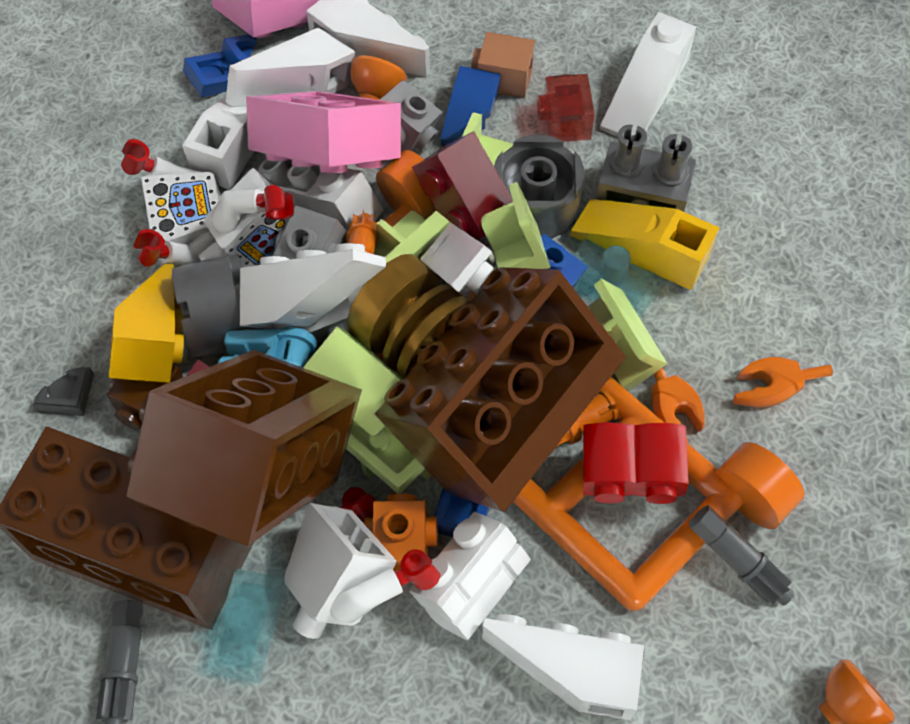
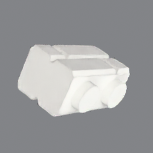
(474, 574)

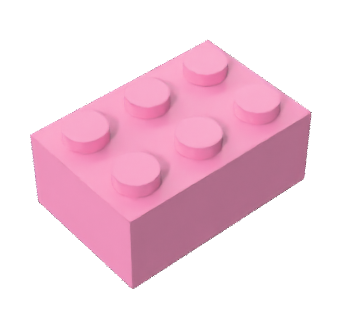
(324, 129)

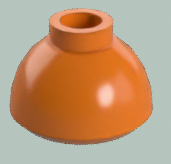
(374, 76)
(853, 698)

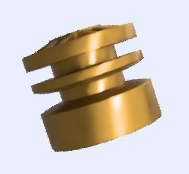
(403, 311)

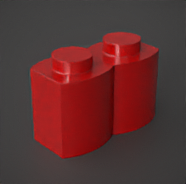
(635, 461)

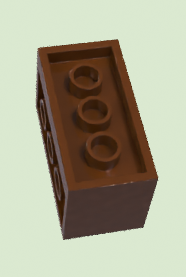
(502, 385)
(241, 444)
(75, 517)

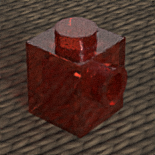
(567, 107)

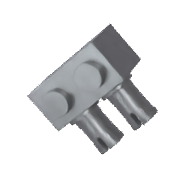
(647, 175)

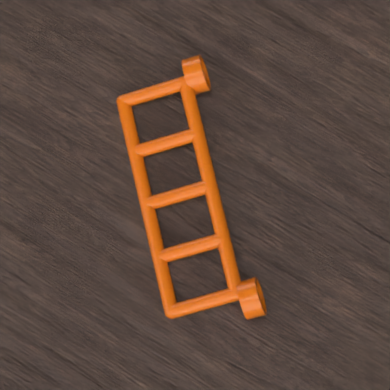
(748, 481)

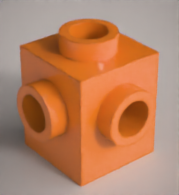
(399, 514)

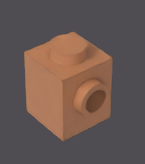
(509, 57)

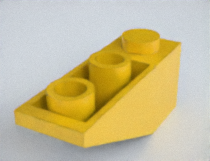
(655, 237)
(147, 331)

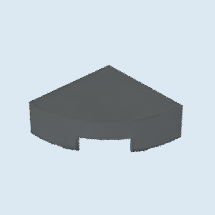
(66, 394)

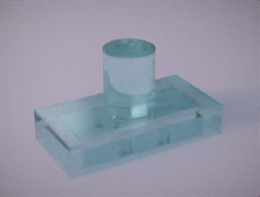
(615, 267)
(247, 626)

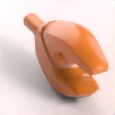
(782, 378)
(676, 395)

